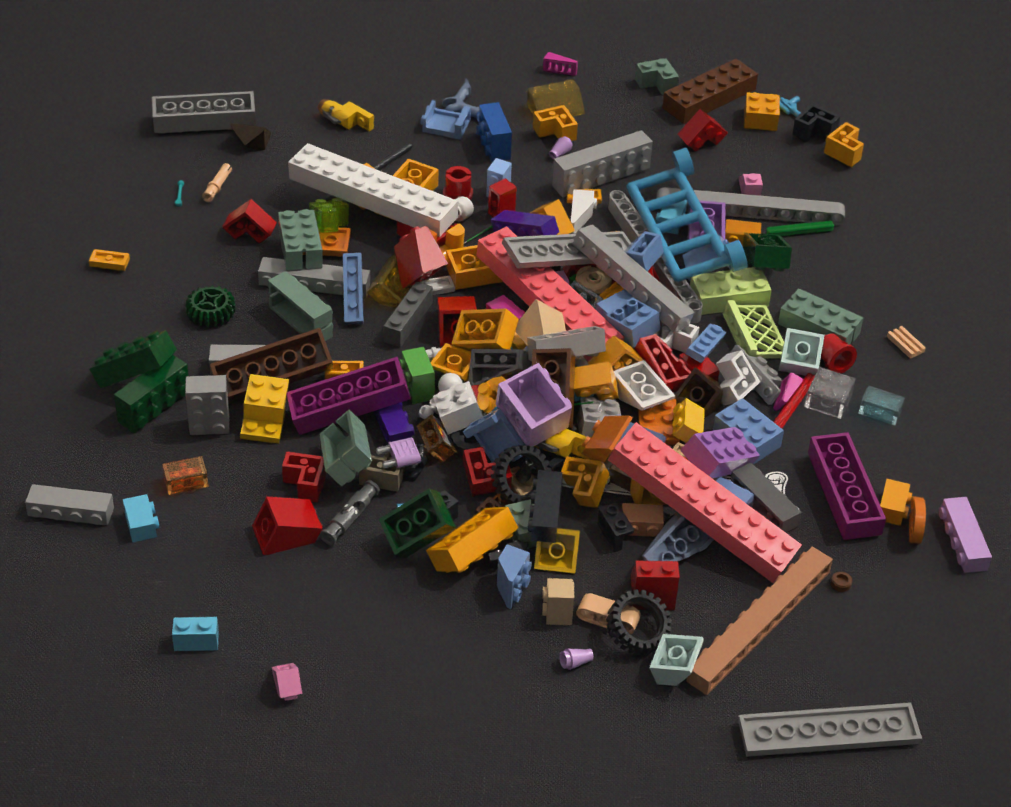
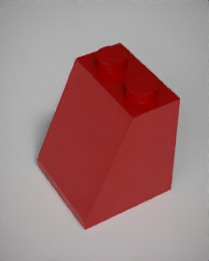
(418, 256)
(449, 313)
(286, 524)
(658, 578)

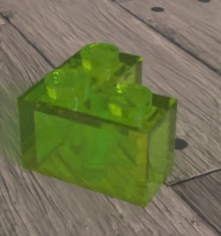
(330, 214)

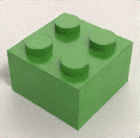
(418, 374)

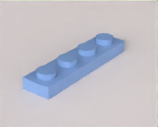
(353, 288)
(705, 342)

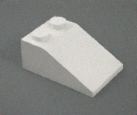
(641, 386)

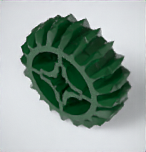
(210, 306)

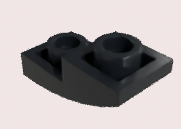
(492, 558)

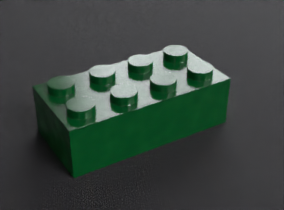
(767, 251)
(132, 358)
(151, 394)

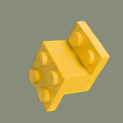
(264, 408)

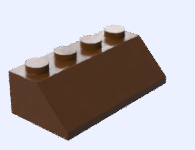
(561, 368)

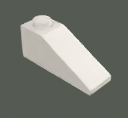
(582, 208)

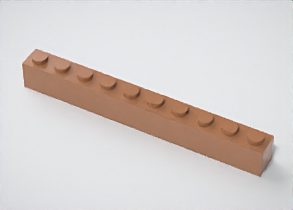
(759, 620)

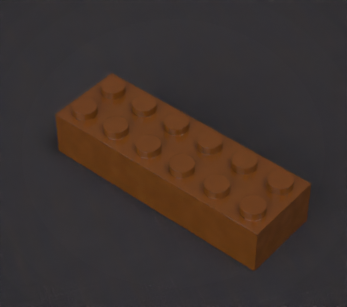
(710, 90)
(286, 359)

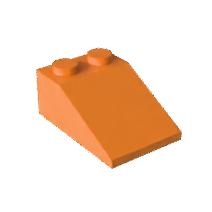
(605, 437)

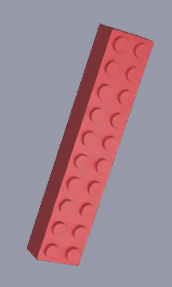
(541, 284)
(704, 502)

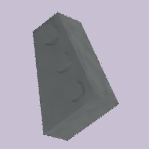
(495, 363)

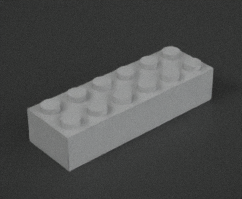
(202, 111)
(602, 163)

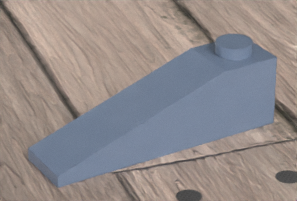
(677, 541)

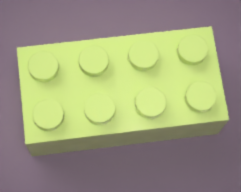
(743, 286)

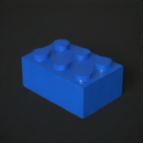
(494, 131)

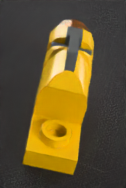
(346, 115)
(564, 444)

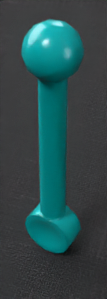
(178, 202)

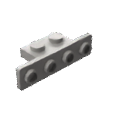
(768, 377)

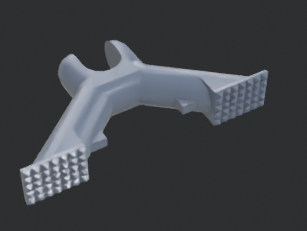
(456, 103)

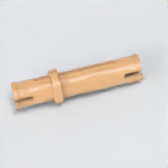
(215, 185)

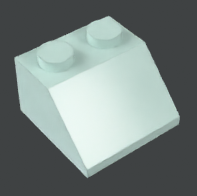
(801, 352)
(675, 658)

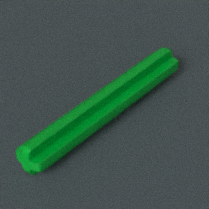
(803, 228)

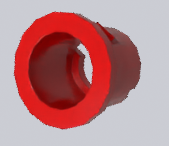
(458, 183)
(837, 354)

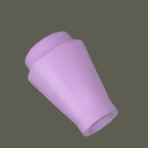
(561, 147)
(575, 657)

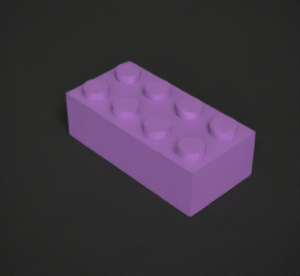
(716, 214)
(720, 451)

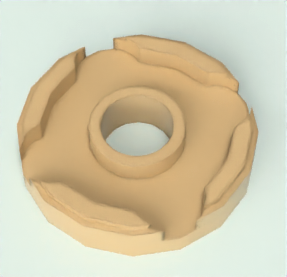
(597, 286)

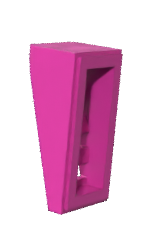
(550, 65)
(787, 387)

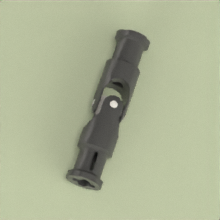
(349, 512)

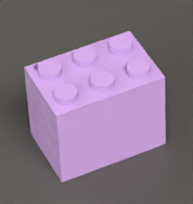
(534, 405)

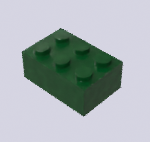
(417, 523)

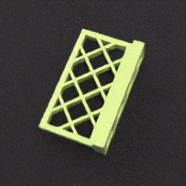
(742, 332)

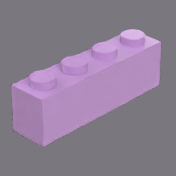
(965, 534)

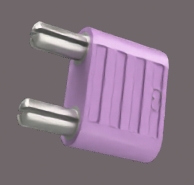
(402, 451)

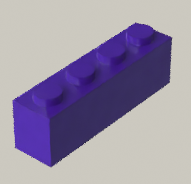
(525, 223)
(394, 423)

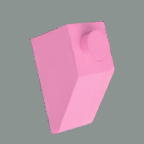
(751, 184)
(287, 681)

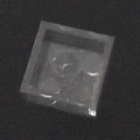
(830, 392)

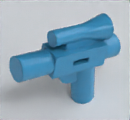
(790, 106)

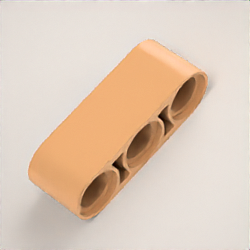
(595, 610)

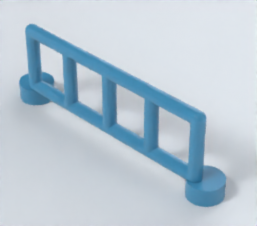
(728, 254)

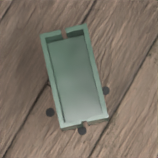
(298, 235)
(299, 305)
(819, 316)
(343, 453)

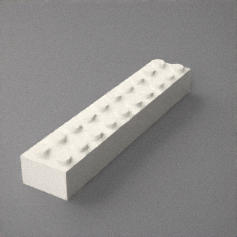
(373, 189)

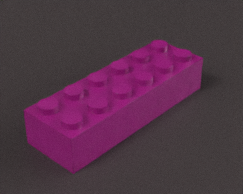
(356, 391)
(846, 486)

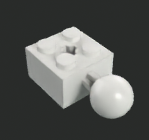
(456, 403)

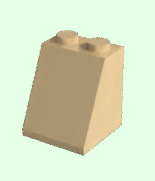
(540, 320)

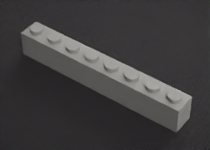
(633, 277)

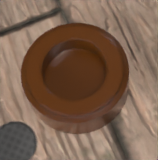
(841, 581)

